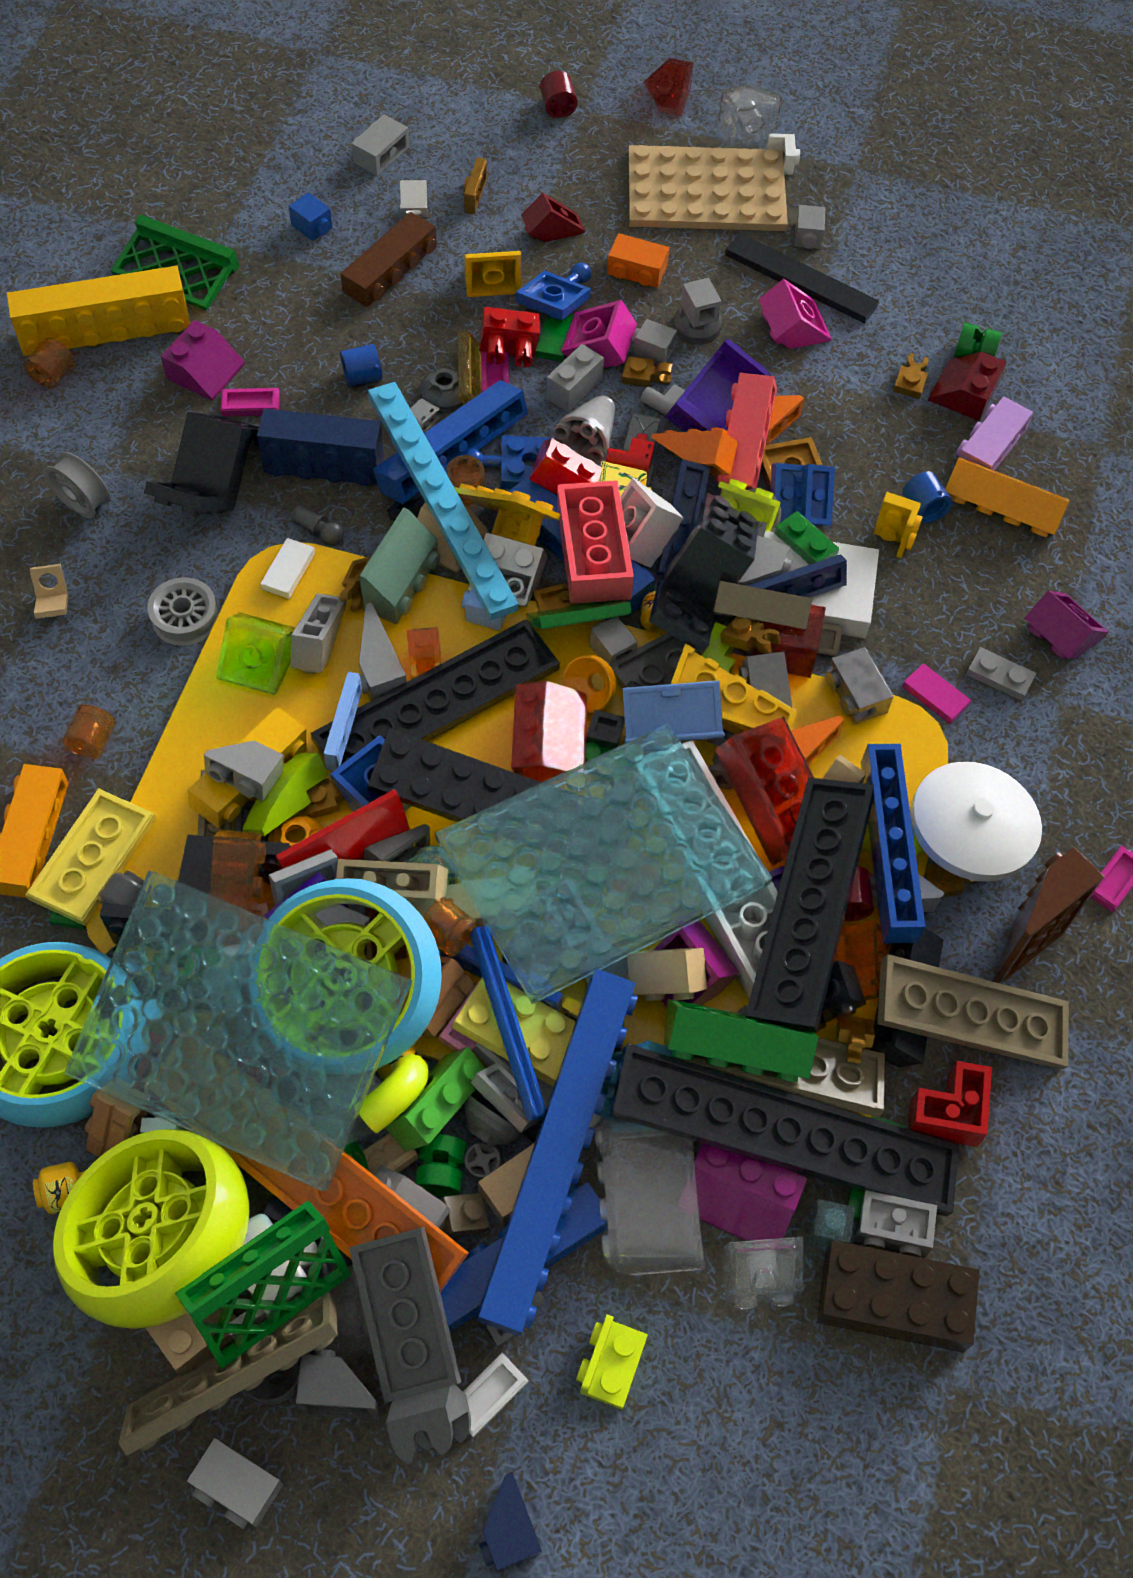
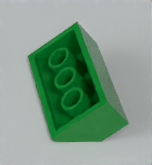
(734, 1039)

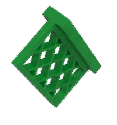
(189, 247)
(253, 1265)

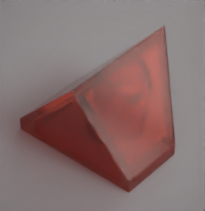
(671, 85)

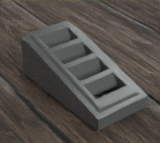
(399, 847)

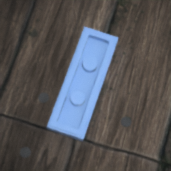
(343, 721)

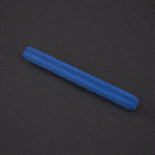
(508, 1024)

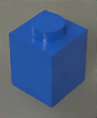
(310, 216)

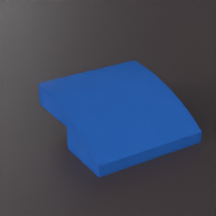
(804, 490)

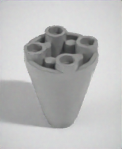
(588, 428)

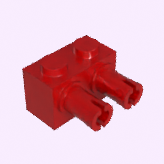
(510, 333)

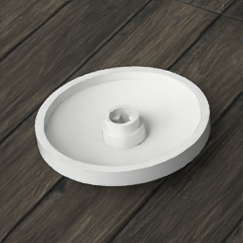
(975, 821)

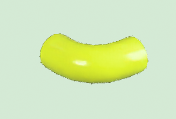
(395, 1092)

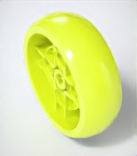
(148, 1226)

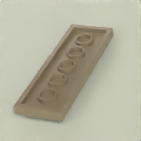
(973, 1012)
(831, 1080)
(211, 1387)

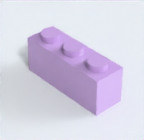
(996, 435)

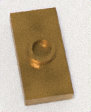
(475, 185)

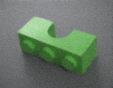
(439, 1101)

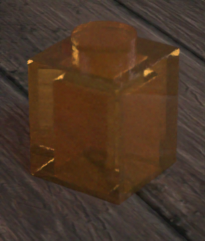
(423, 649)

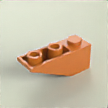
(707, 448)

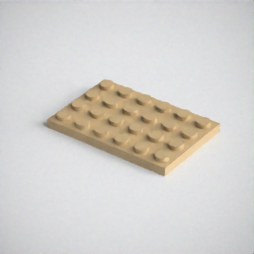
(707, 188)

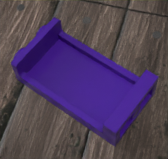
(709, 395)

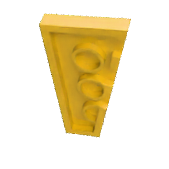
(740, 703)

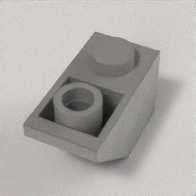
(246, 766)

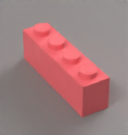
(749, 425)

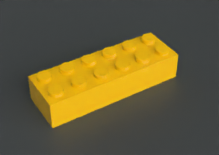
(100, 309)

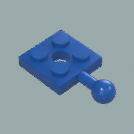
(556, 294)
(513, 453)

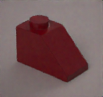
(551, 220)

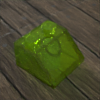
(255, 652)

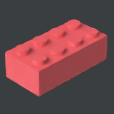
(594, 542)

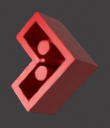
(958, 1113)

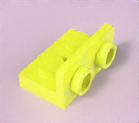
(758, 504)
(613, 1362)

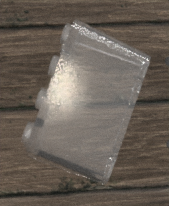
(648, 1200)

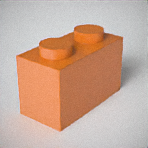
(637, 260)

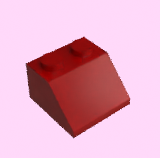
(560, 465)

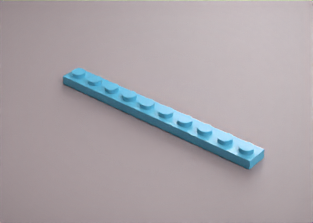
(443, 502)

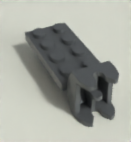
(411, 1343)

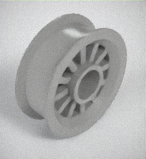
(77, 484)
(178, 596)

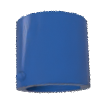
(361, 365)
(930, 493)

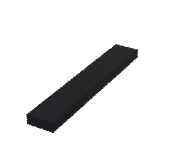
(808, 280)

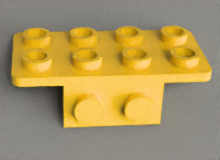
(516, 516)

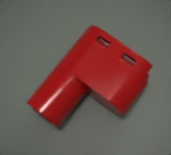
(635, 457)

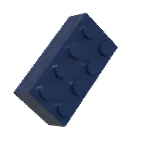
(320, 446)

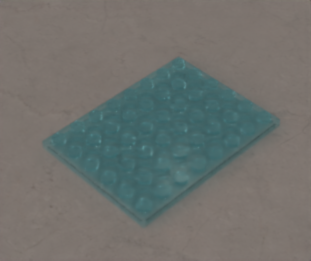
(601, 861)
(238, 1029)

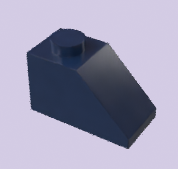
(508, 1530)

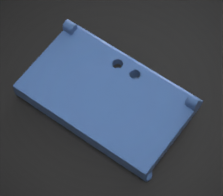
(691, 715)

